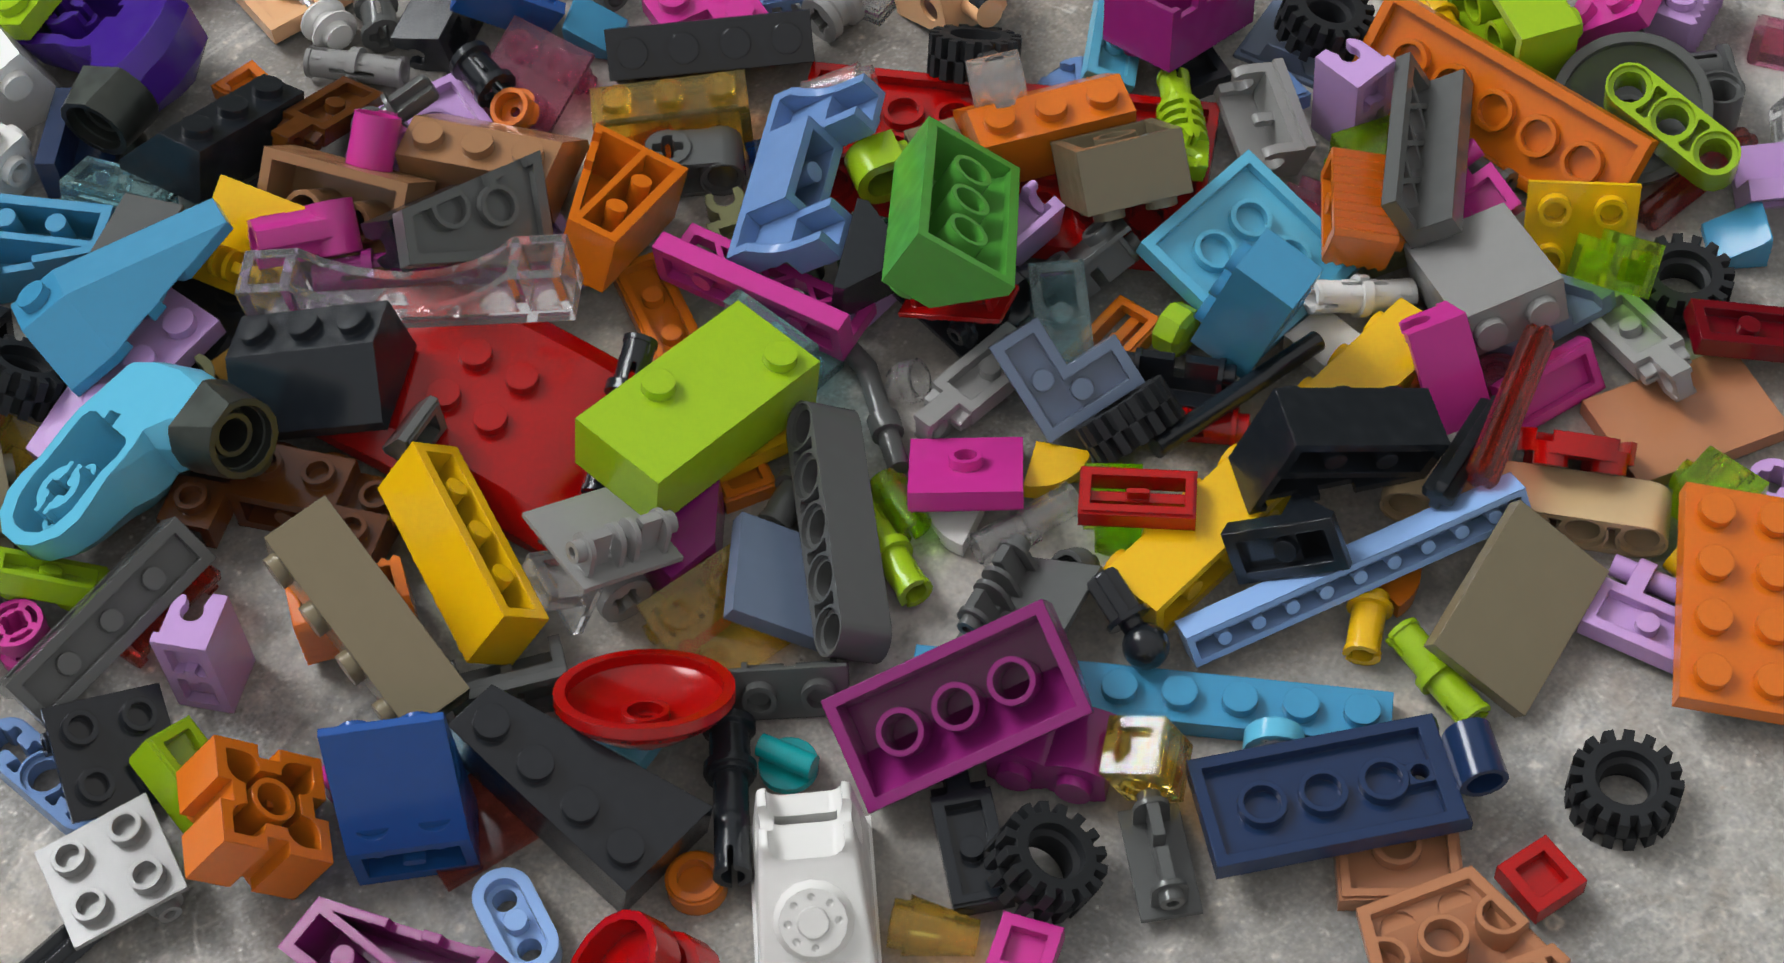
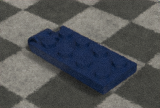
(1342, 791)

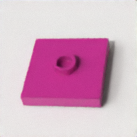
(965, 474)

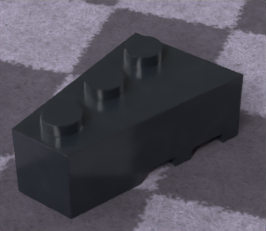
(1337, 438)

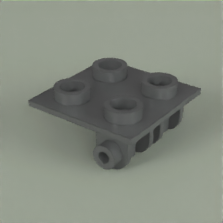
(1020, 580)

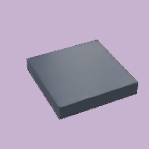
(768, 581)

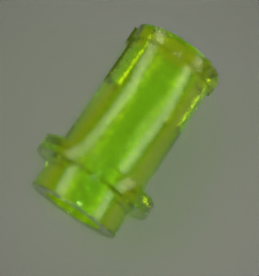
(890, 492)

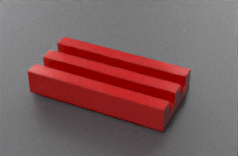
(1137, 505)

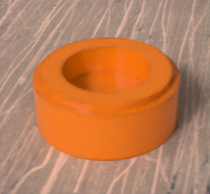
(692, 885)

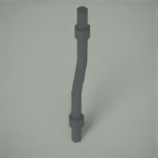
(883, 420)

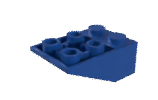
(400, 797)

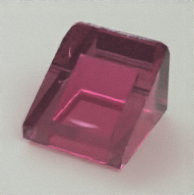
(1767, 43)

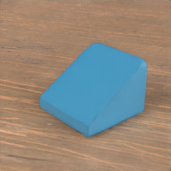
(586, 26)
(1741, 235)

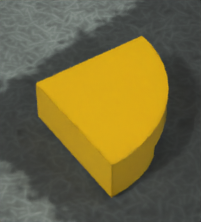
(1052, 466)

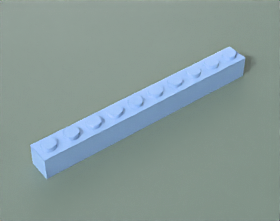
(1375, 561)

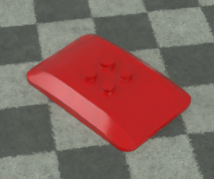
(506, 407)

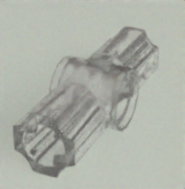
(996, 78)

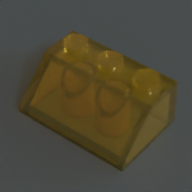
(674, 104)

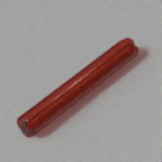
(1510, 406)

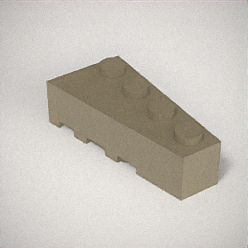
(361, 614)

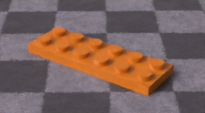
(1516, 111)

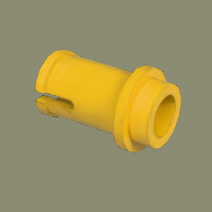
(1367, 626)

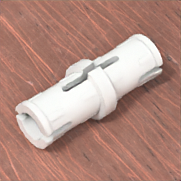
(1359, 295)

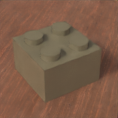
(1122, 169)

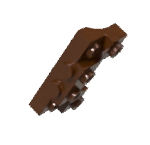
(285, 489)

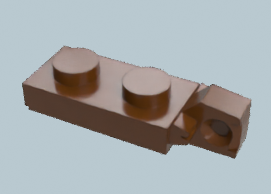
(324, 114)

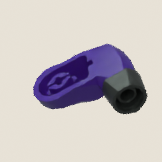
(128, 61)

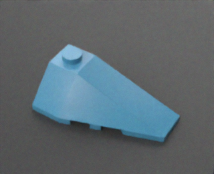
(94, 303)

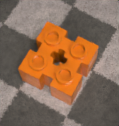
(253, 818)

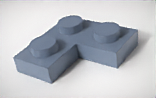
(1058, 392)

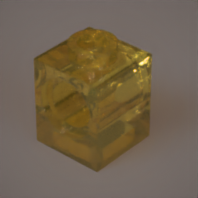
(1145, 755)

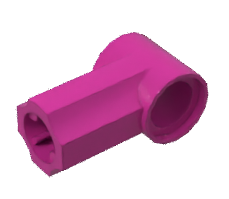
(374, 139)
(321, 228)

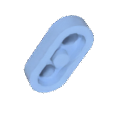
(520, 928)

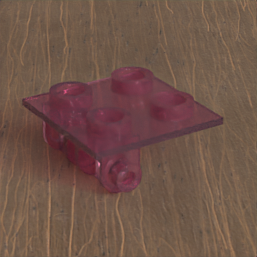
(546, 67)

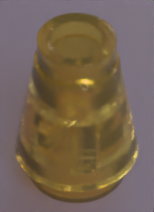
(930, 929)

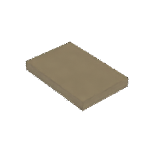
(1516, 609)

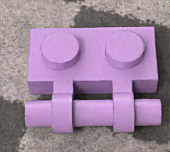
(1630, 618)

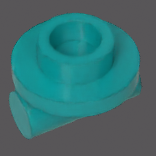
(786, 763)

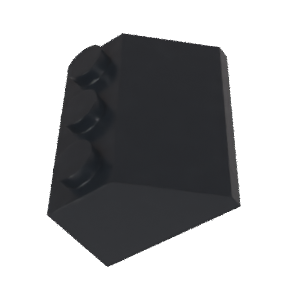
(214, 140)
(324, 366)

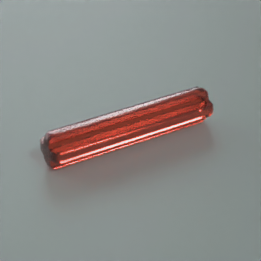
(1679, 192)

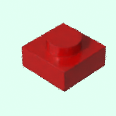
(1540, 879)

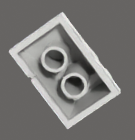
(813, 879)

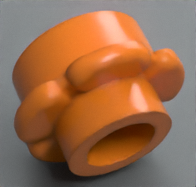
(511, 99)

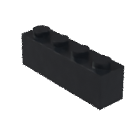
(709, 45)

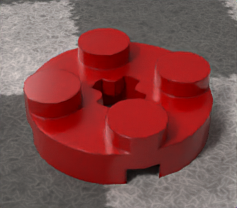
(1595, 452)

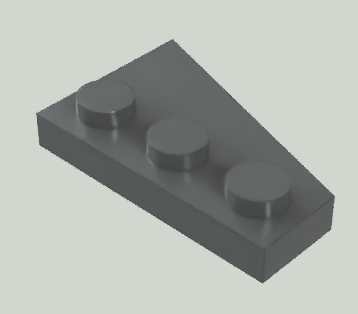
(474, 216)

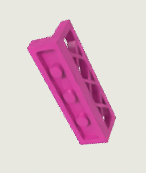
(717, 278)

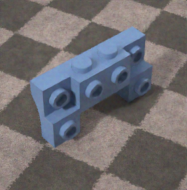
(788, 194)

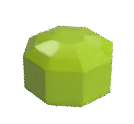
(1175, 329)

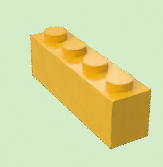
(462, 554)

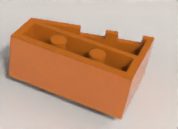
(620, 205)

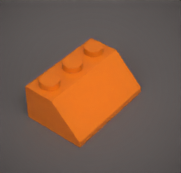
(1047, 114)

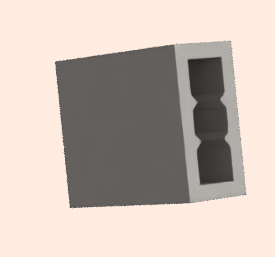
(1491, 275)

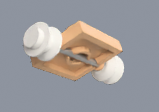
(318, 20)

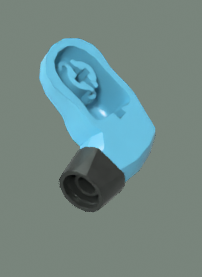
(127, 451)

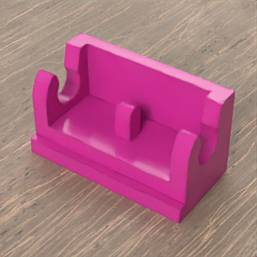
(1446, 361)

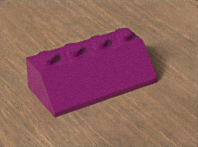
(958, 705)

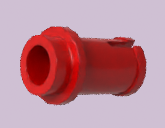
(1224, 431)

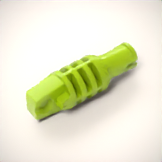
(1185, 110)

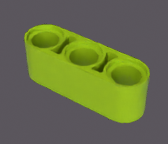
(1681, 150)

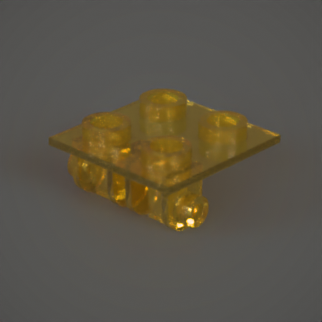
(690, 618)

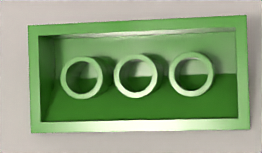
(951, 220)

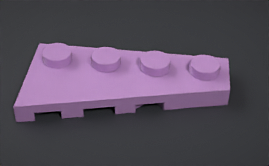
(173, 338)

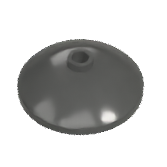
(1591, 65)

